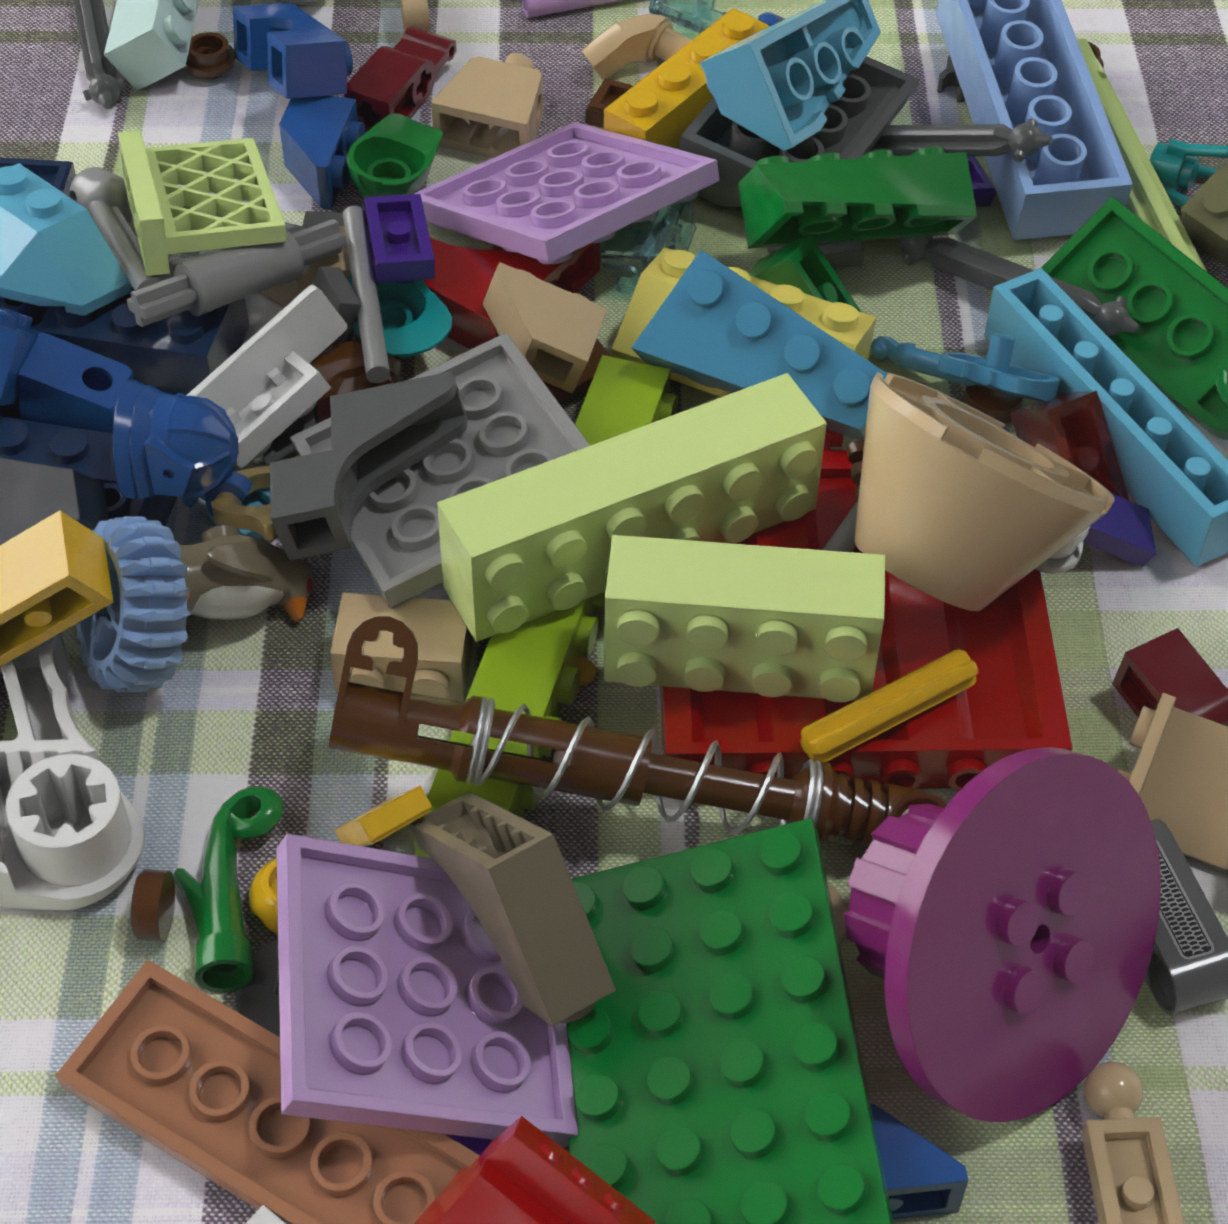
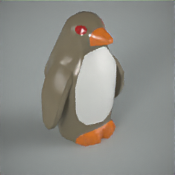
(243, 576)

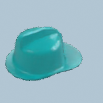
(411, 318)

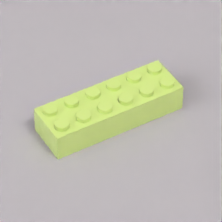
(695, 476)

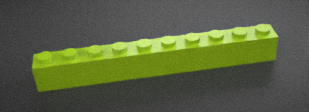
(539, 657)

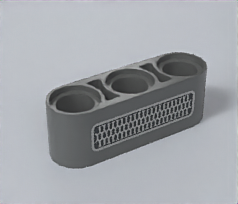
(1190, 944)

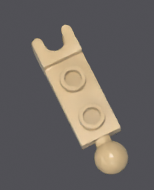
(1127, 1154)

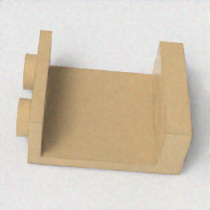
(1184, 778)

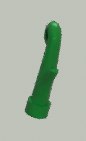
(222, 949)

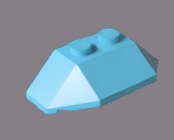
(53, 248)

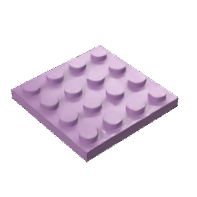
(566, 191)
(404, 1003)

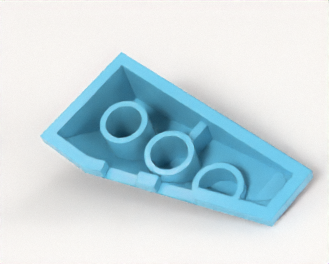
(792, 70)

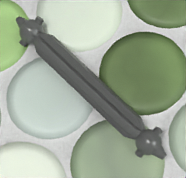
(93, 38)
(973, 139)
(992, 270)

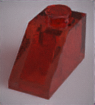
(1076, 431)

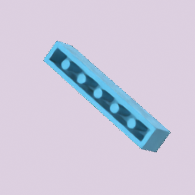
(1158, 449)

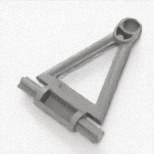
(204, 279)

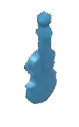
(971, 369)

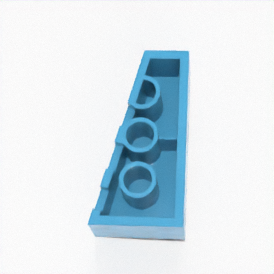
(737, 336)

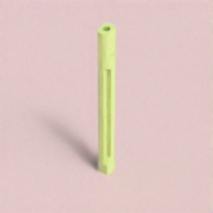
(1147, 197)

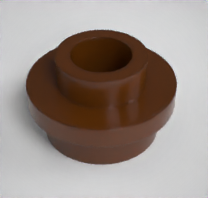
(210, 56)

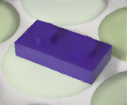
(399, 238)

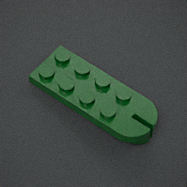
(1170, 297)

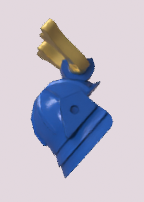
(185, 451)

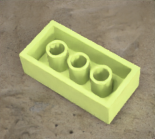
(743, 618)

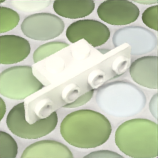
(270, 375)

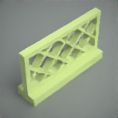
(158, 202)

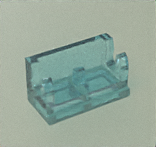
(641, 242)

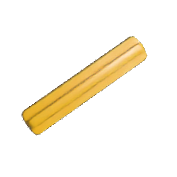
(888, 706)

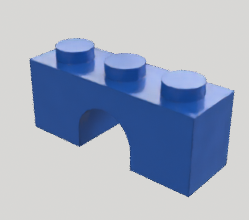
(294, 48)

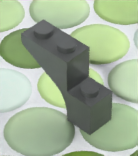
(373, 440)

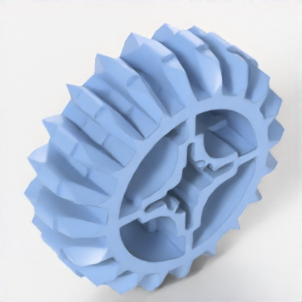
(142, 632)

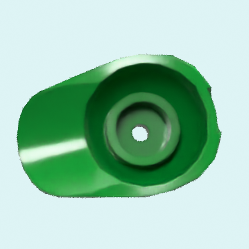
(393, 157)

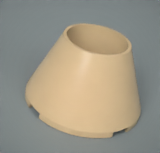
(960, 497)

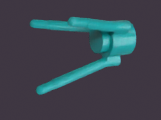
(1179, 169)

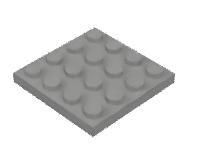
(509, 429)

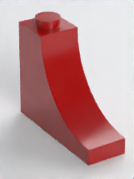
(466, 274)

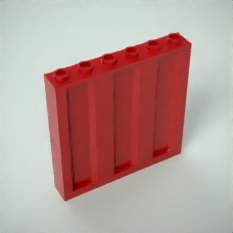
(1006, 711)

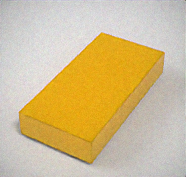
(385, 818)

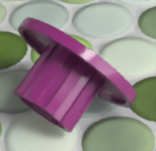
(1010, 929)

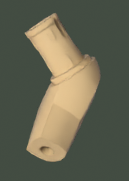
(633, 40)

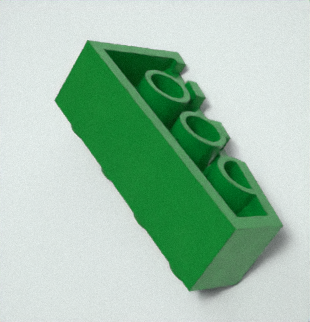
(857, 197)

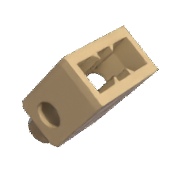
(490, 106)

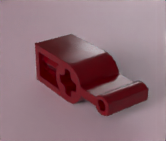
(399, 77)
(1174, 668)

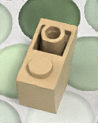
(545, 323)

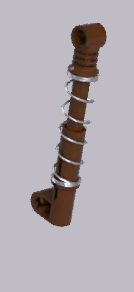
(589, 758)

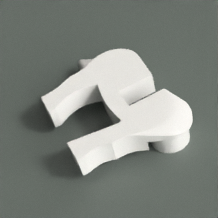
(62, 813)

